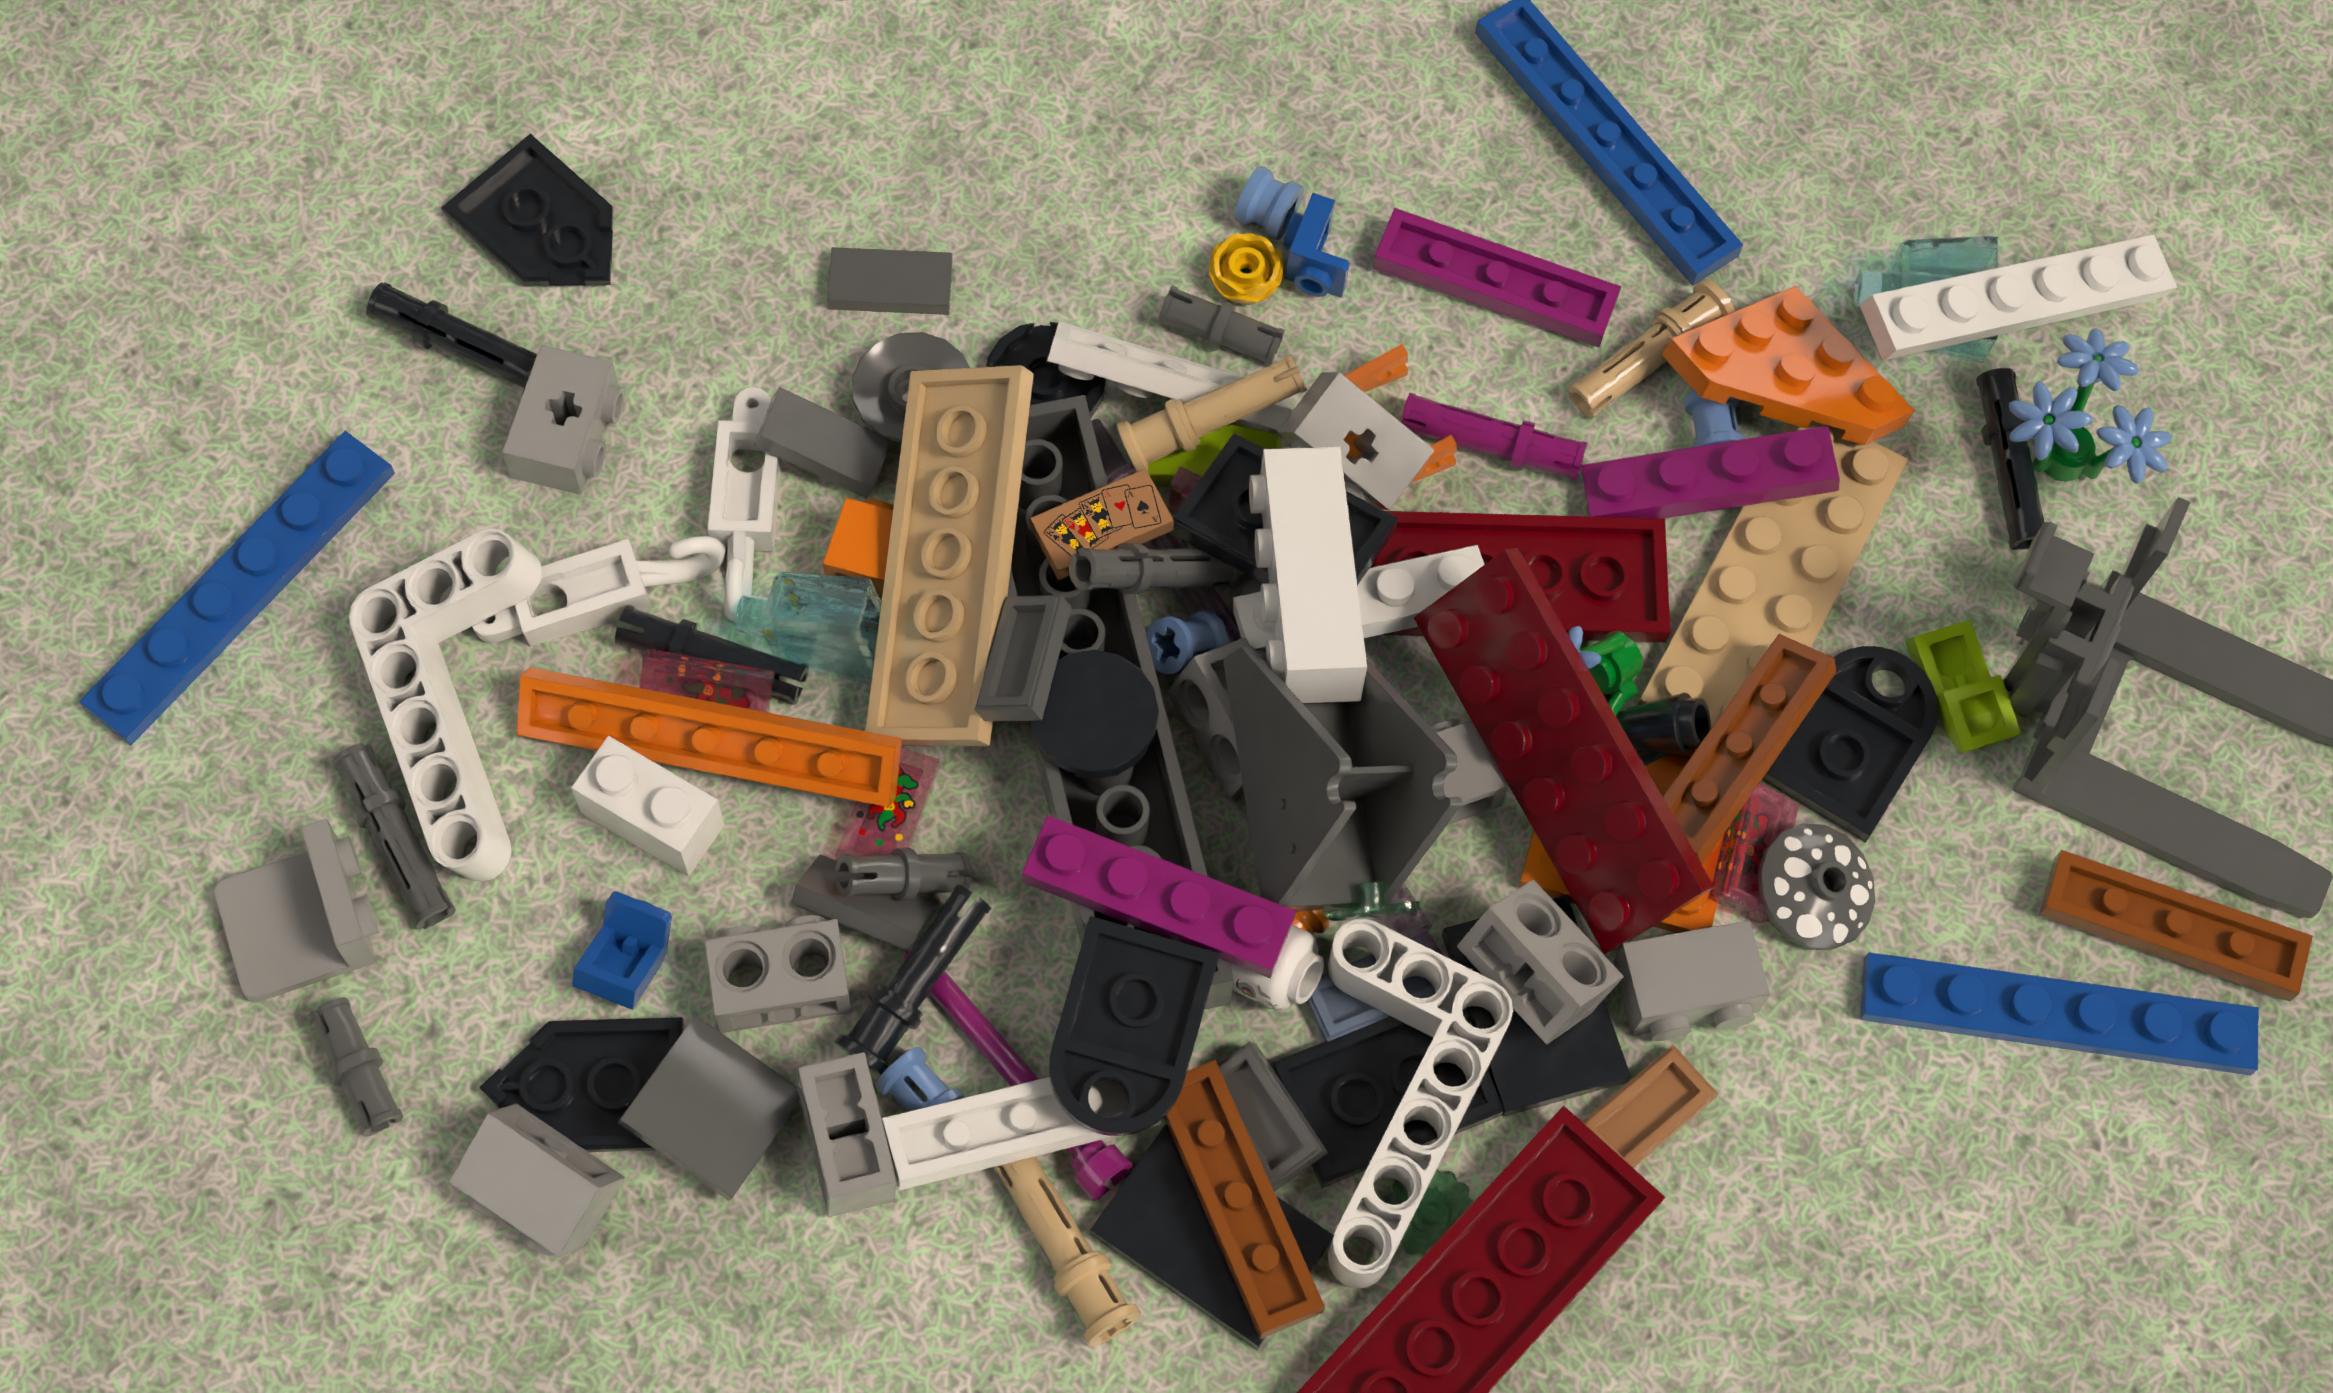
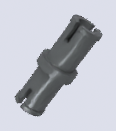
(1221, 325)
(902, 873)
(355, 1066)

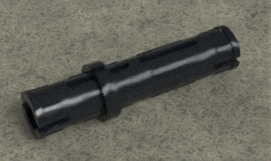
(434, 326)
(2011, 459)
(688, 641)

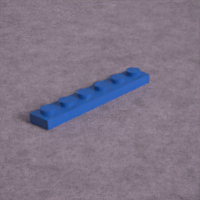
(1609, 139)
(236, 588)
(2060, 1013)

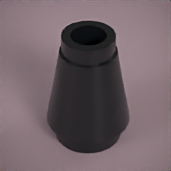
(1667, 725)

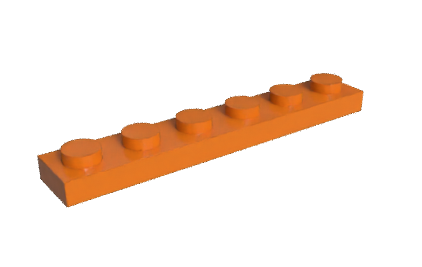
(710, 736)

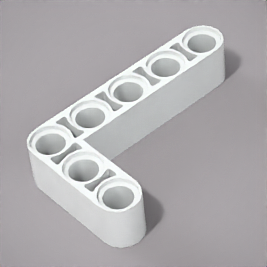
(431, 696)
(1426, 1096)

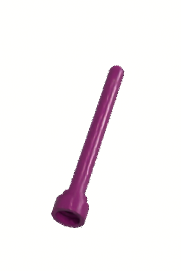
(1092, 1161)

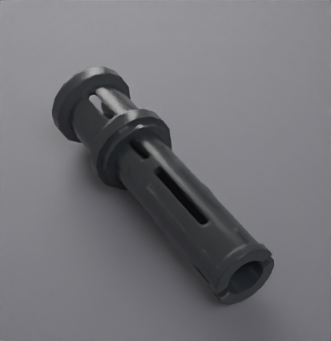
(896, 1006)

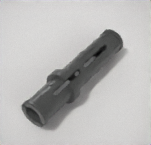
(1136, 568)
(383, 814)

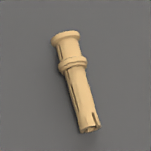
(1645, 353)
(1183, 424)
(1079, 1270)

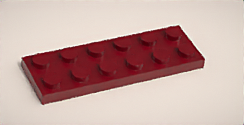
(1591, 568)
(1562, 751)
(1498, 1271)

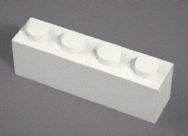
(1310, 574)

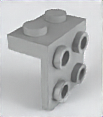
(298, 917)

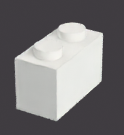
(648, 805)

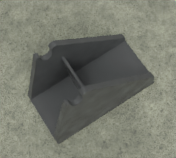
(1335, 786)

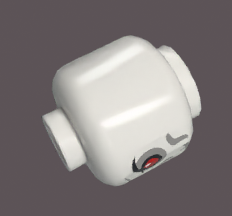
(1293, 977)

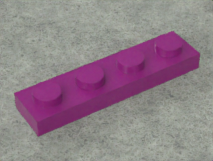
(1496, 277)
(1713, 476)
(1158, 896)

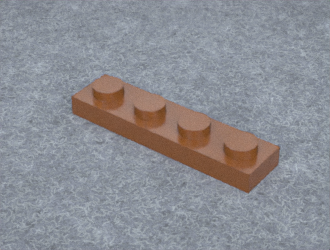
(1747, 740)
(2176, 925)
(1241, 1204)

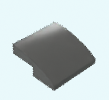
(711, 1108)

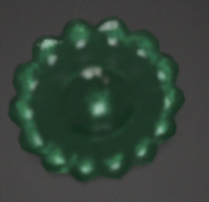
(1373, 905)
(1436, 1213)

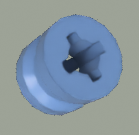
(1268, 202)

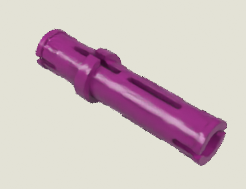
(1494, 436)

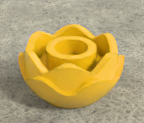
(1248, 252)

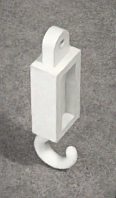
(742, 502)
(600, 588)

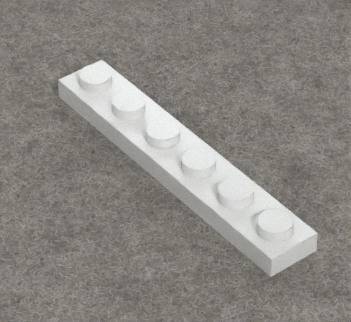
(2017, 297)

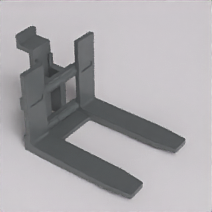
(2069, 670)

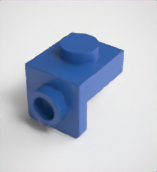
(1307, 265)
(624, 951)

